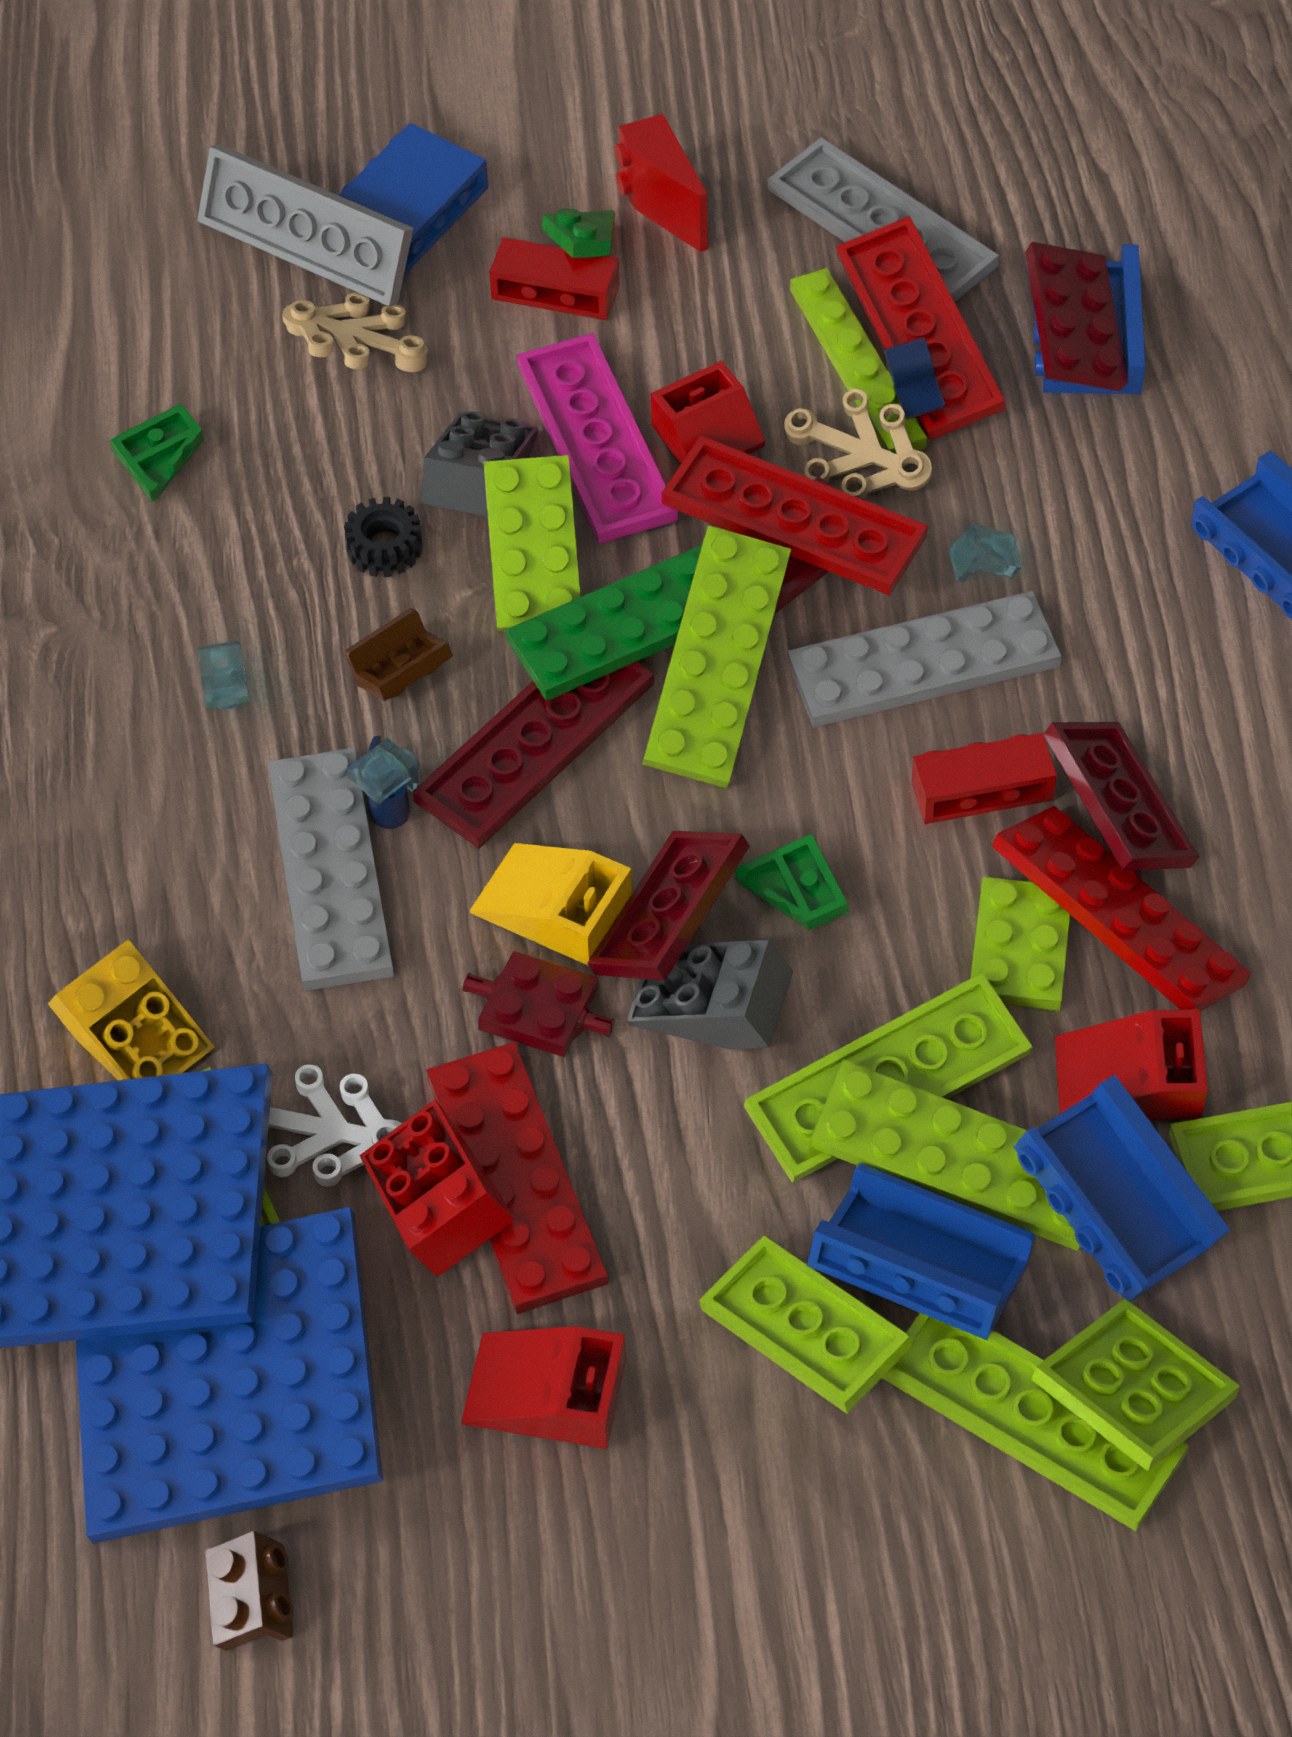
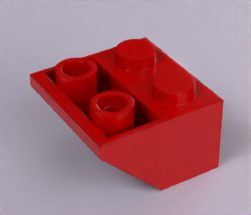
(705, 405)

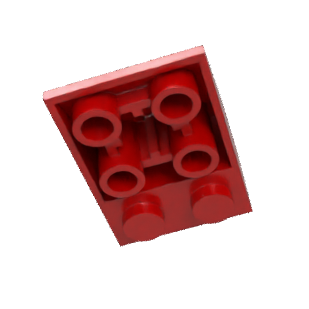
(1150, 1053)
(435, 1189)
(548, 1384)

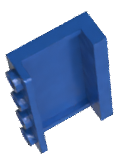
(421, 185)
(1127, 300)
(1255, 528)
(1121, 1190)
(923, 1251)

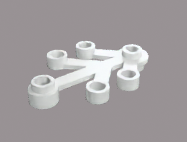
(328, 1129)

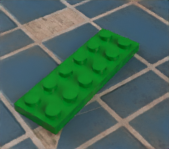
(605, 627)

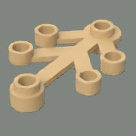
(306, 319)
(862, 451)

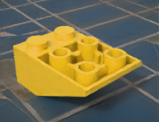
(556, 897)
(130, 1018)

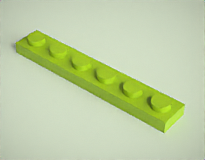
(851, 351)

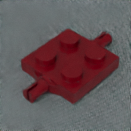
(538, 1004)

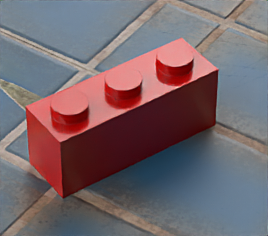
(554, 280)
(983, 778)

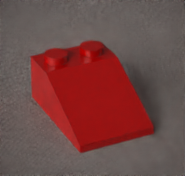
(661, 180)

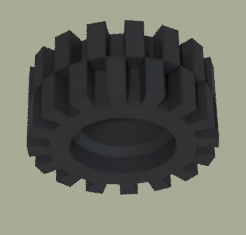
(388, 554)

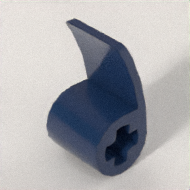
(914, 378)
(394, 809)

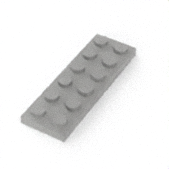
(856, 200)
(305, 224)
(923, 659)
(329, 871)

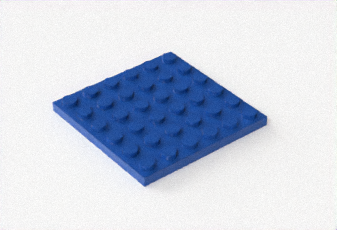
(131, 1205)
(240, 1410)

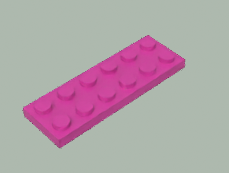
(595, 427)

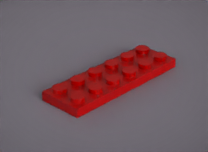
(910, 301)
(795, 513)
(1121, 910)
(495, 1109)

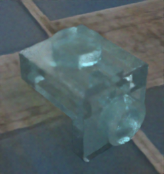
(984, 550)
(223, 675)
(385, 770)

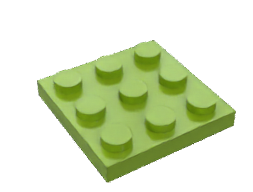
(1135, 1384)

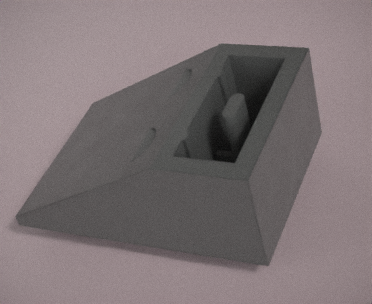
(456, 461)
(717, 995)

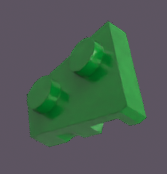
(581, 232)
(158, 448)
(796, 883)

